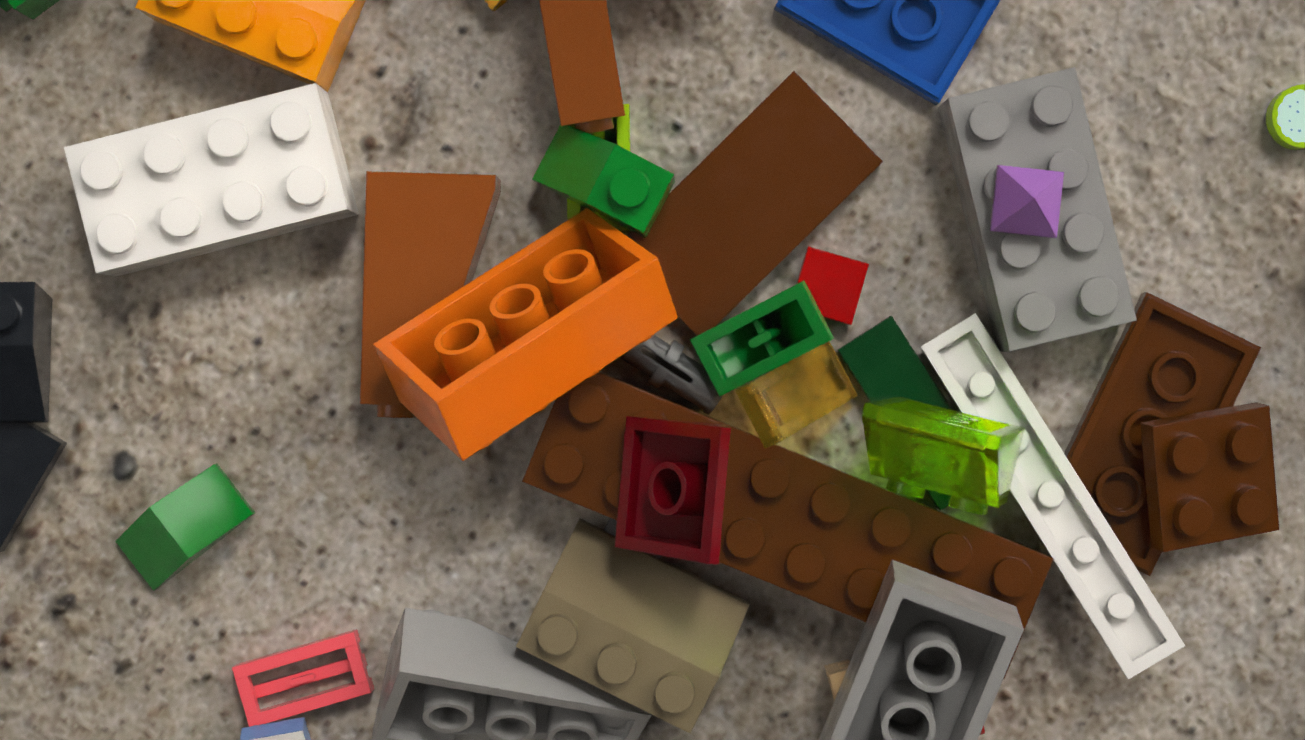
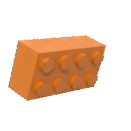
(526, 332)

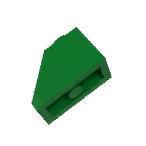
(605, 179)

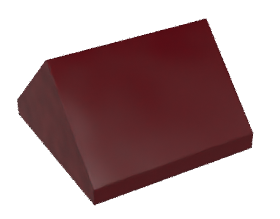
(673, 488)

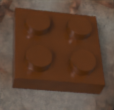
(1210, 476)

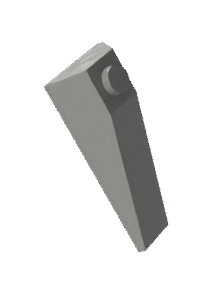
(474, 684)

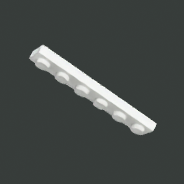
(1057, 501)

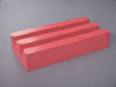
(250, 693)

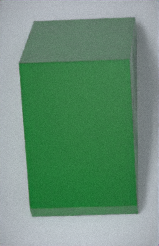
(762, 338)
(184, 526)

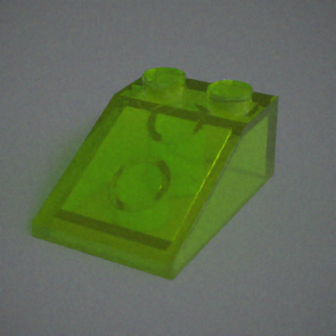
(941, 451)

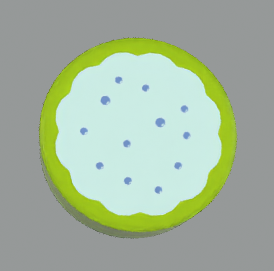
(1287, 118)

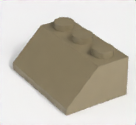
(634, 626)

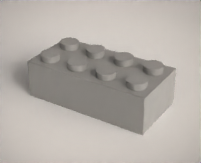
(1037, 284)
(925, 662)

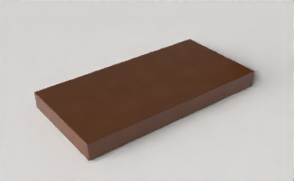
(754, 201)
(1159, 370)

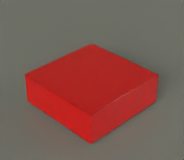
(833, 283)

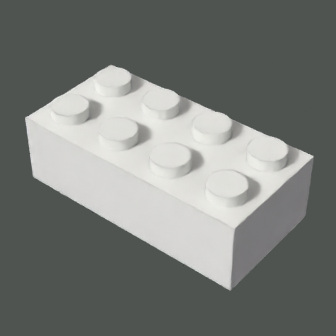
(211, 180)

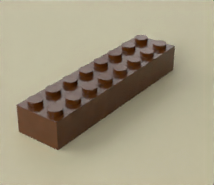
(784, 511)

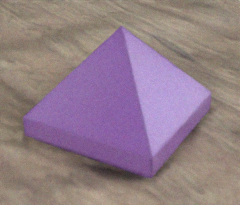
(1026, 201)

